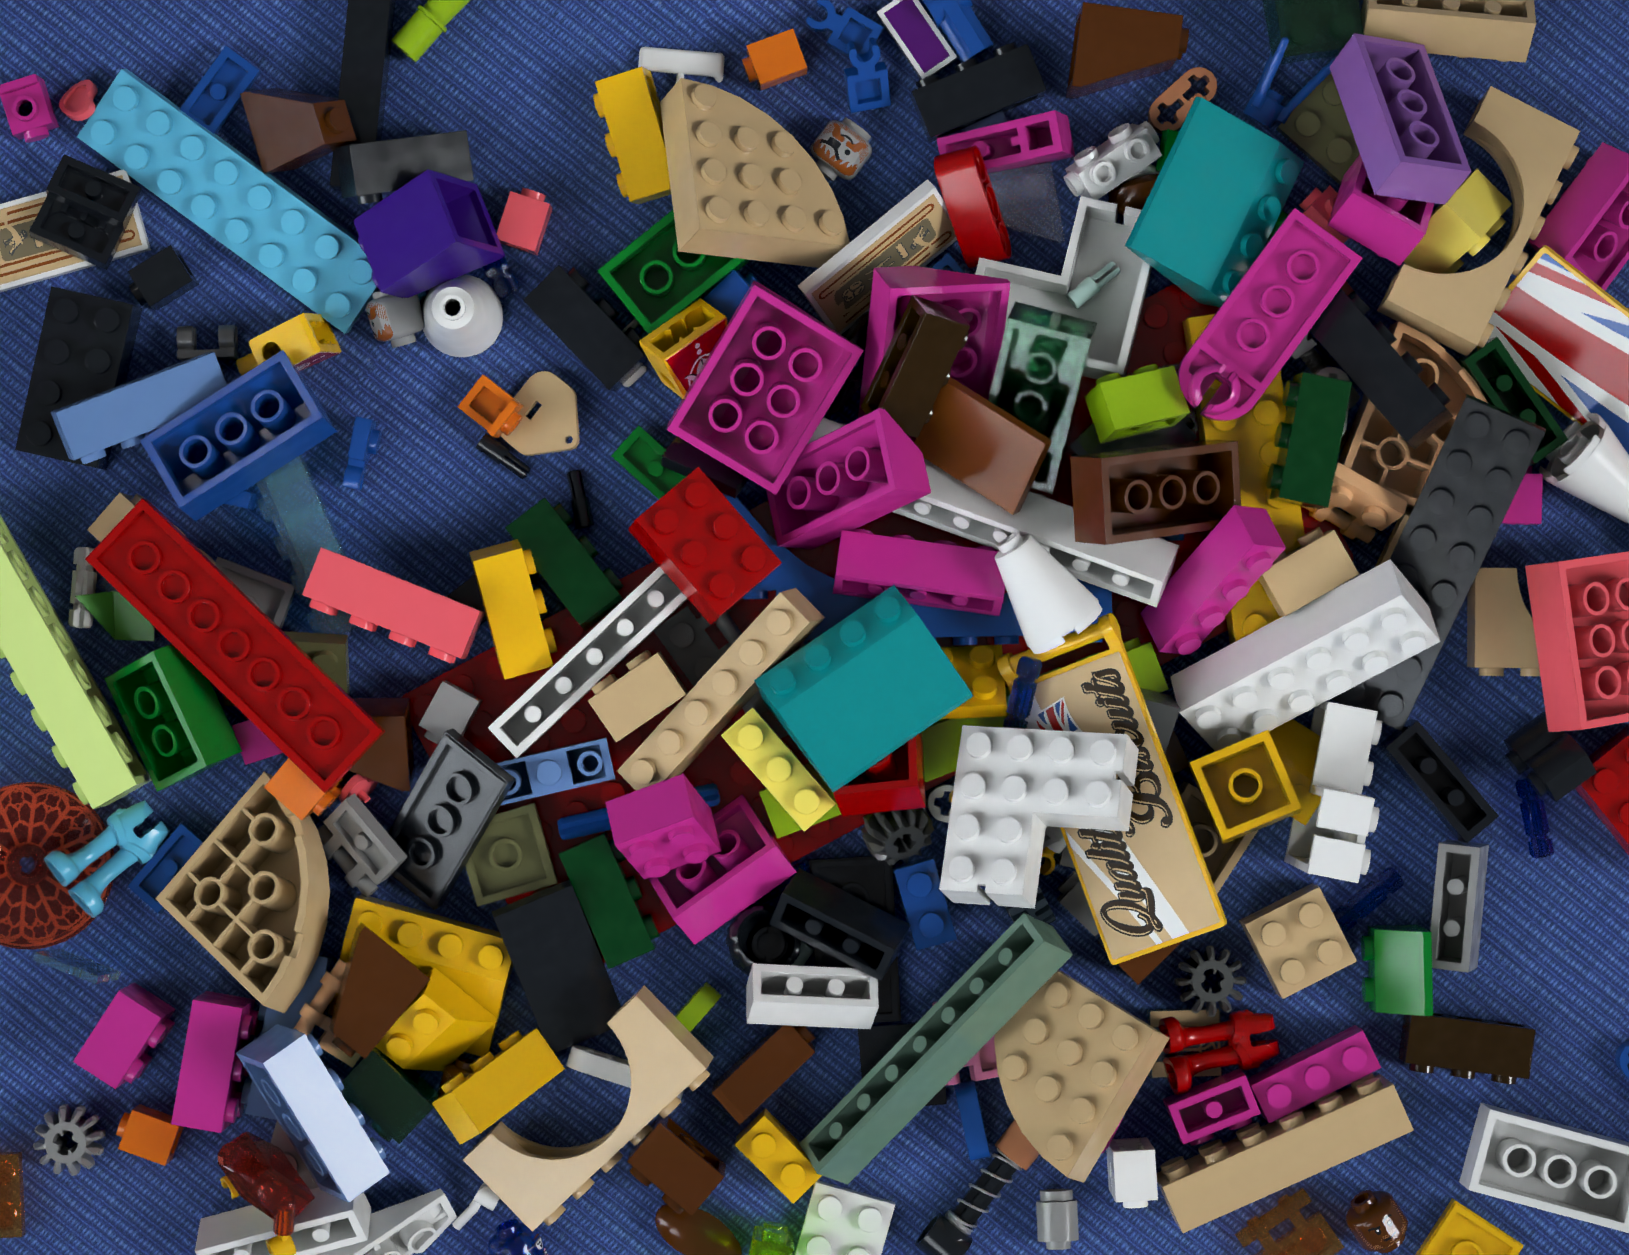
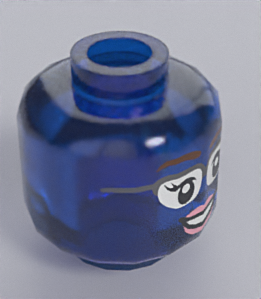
(515, 1239)

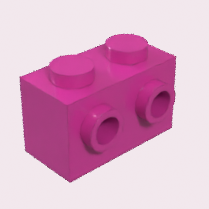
(1212, 1107)

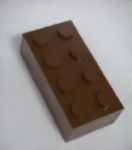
(1154, 490)

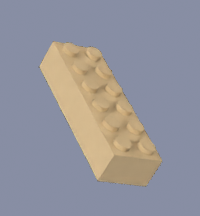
(1282, 1151)

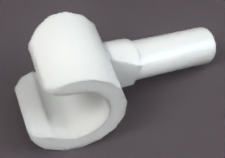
(483, 1197)

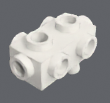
(1117, 160)

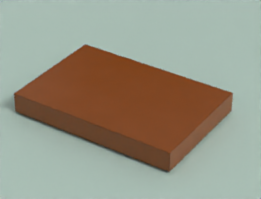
(982, 446)

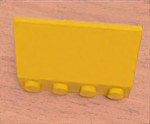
(461, 951)

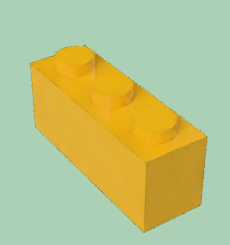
(635, 134)
(513, 608)
(496, 1084)

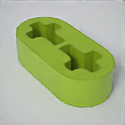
(698, 1006)

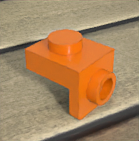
(492, 407)

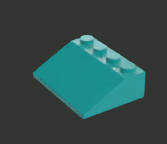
(1213, 203)
(863, 688)

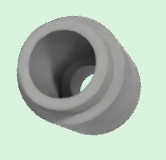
(1057, 1218)

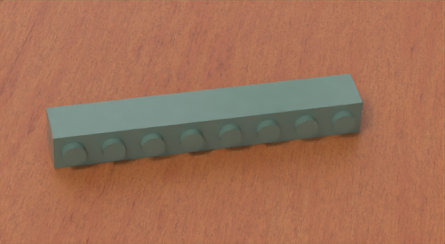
(935, 1048)

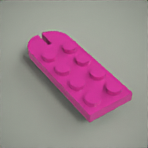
(1265, 317)

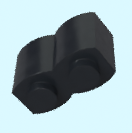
(1550, 759)

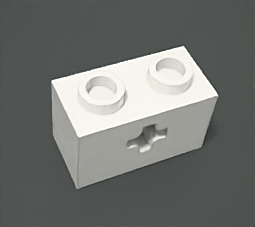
(1132, 1171)

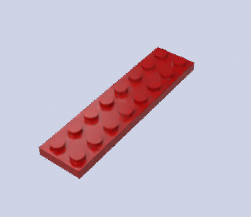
(235, 645)

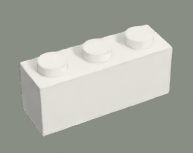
(811, 996)

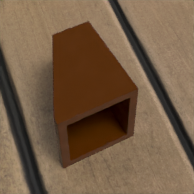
(1122, 46)

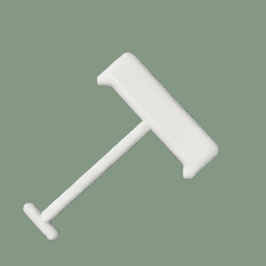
(682, 62)

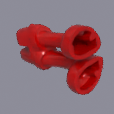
(1239, 1050)

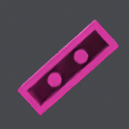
(1313, 1073)

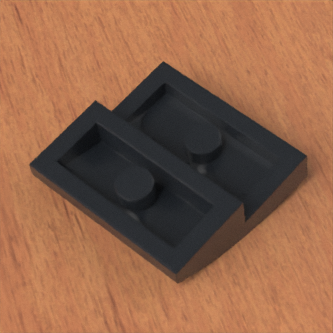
(85, 212)

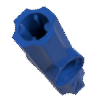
(959, 26)

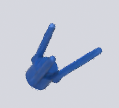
(1266, 104)

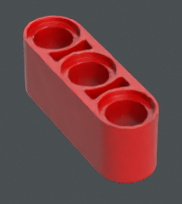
(972, 205)

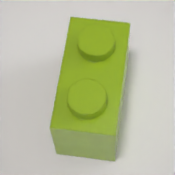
(1136, 403)

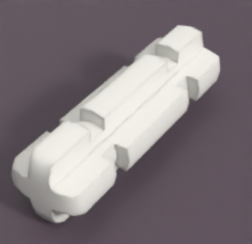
(82, 583)

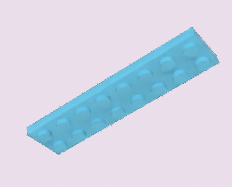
(232, 199)

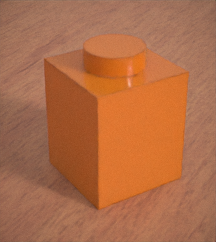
(774, 60)
(149, 1134)

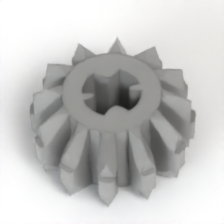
(56, 1145)

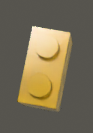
(777, 1155)

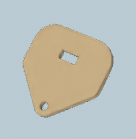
(552, 422)

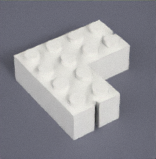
(1118, 305)
(1015, 786)
(1337, 831)

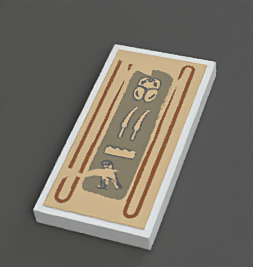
(904, 236)
(32, 261)

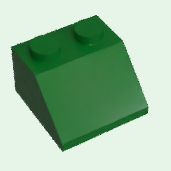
(1398, 969)

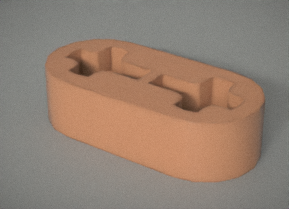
(1175, 93)

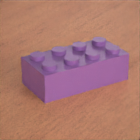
(1399, 119)

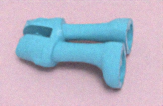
(132, 849)

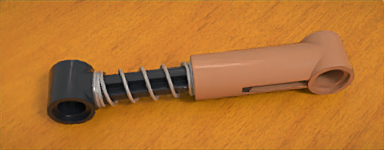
(951, 1232)

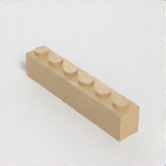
(722, 690)

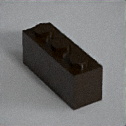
(917, 363)
(1467, 1046)

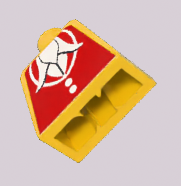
(304, 339)
(684, 344)

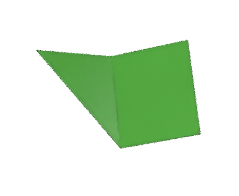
(118, 616)

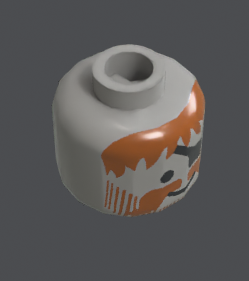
(841, 149)
(395, 318)

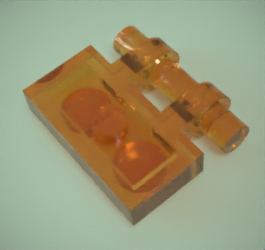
(1306, 1238)

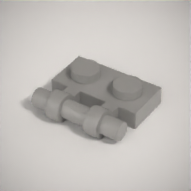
(360, 845)

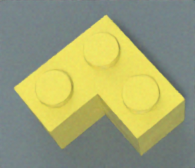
(1460, 226)

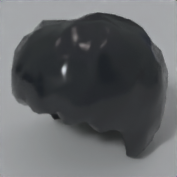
(756, 941)

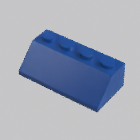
(238, 436)

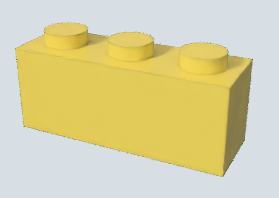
(778, 769)

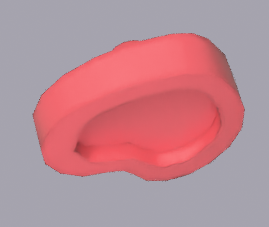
(79, 101)
(360, 786)

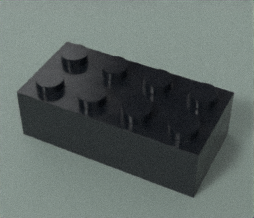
(80, 353)

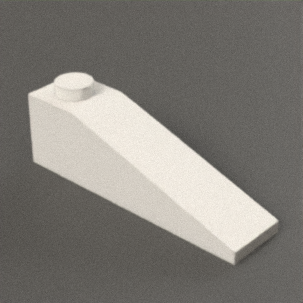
(404, 1227)

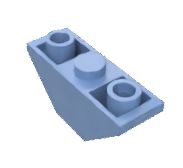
(558, 770)

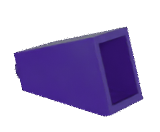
(427, 234)

